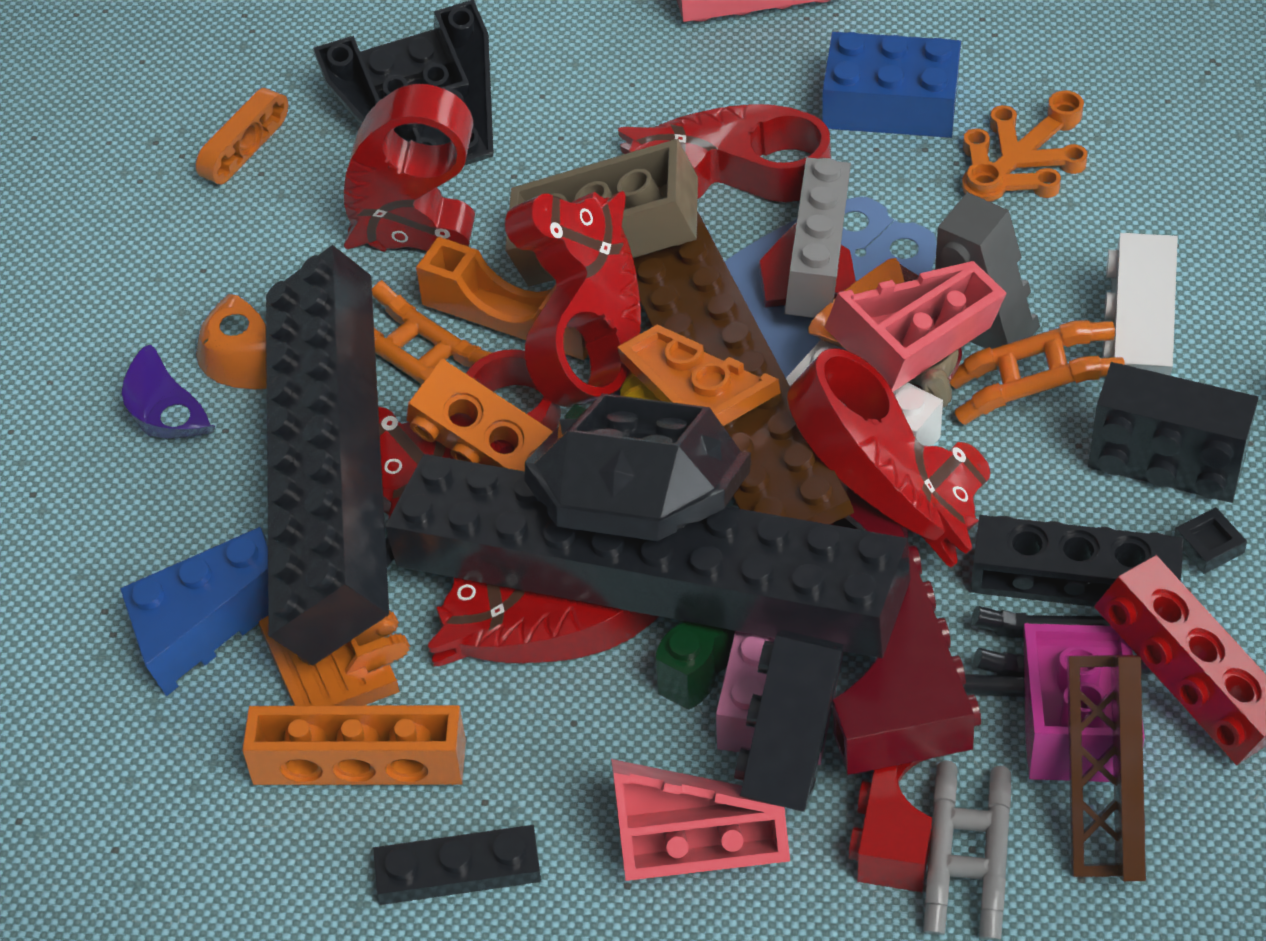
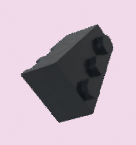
(789, 719)

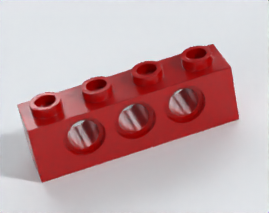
(1190, 655)

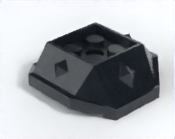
(636, 467)

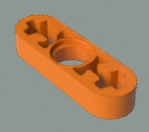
(242, 136)

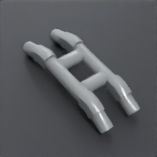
(989, 869)

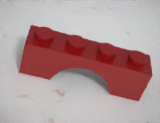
(895, 834)

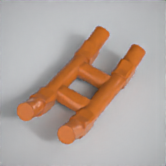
(411, 325)
(1059, 372)

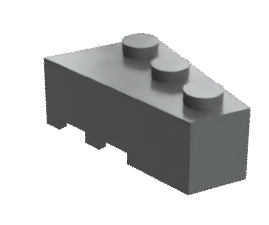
(986, 235)

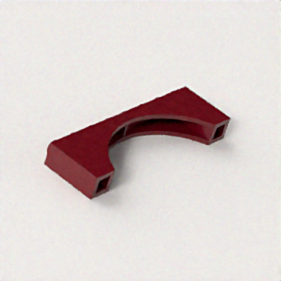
(915, 695)

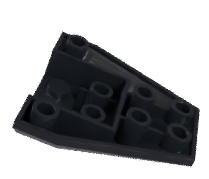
(446, 57)

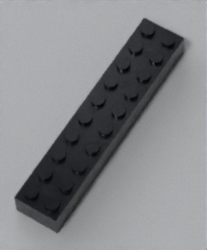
(323, 459)
(720, 572)

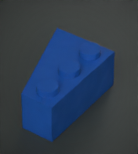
(198, 605)

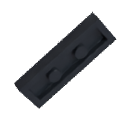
(456, 864)

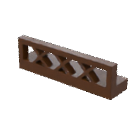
(1127, 767)

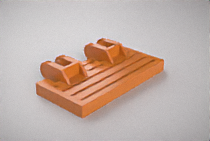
(344, 674)

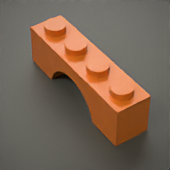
(463, 285)

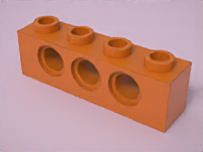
(494, 418)
(355, 745)

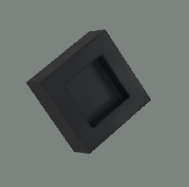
(1211, 540)

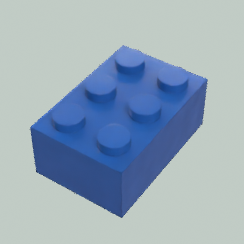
(891, 84)

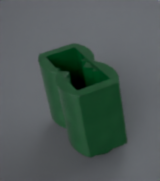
(689, 661)

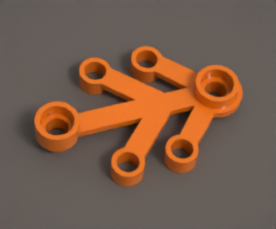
(992, 179)

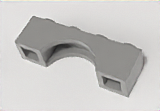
(817, 237)

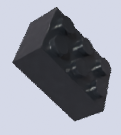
(1171, 432)

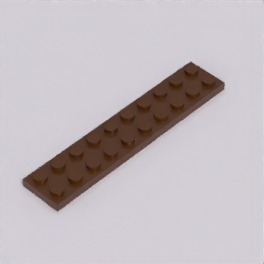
(697, 297)

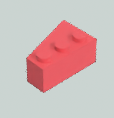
(916, 322)
(691, 824)

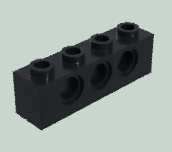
(1061, 559)

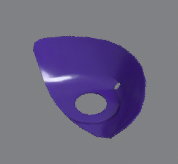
(151, 390)

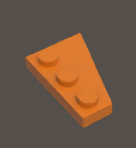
(685, 374)

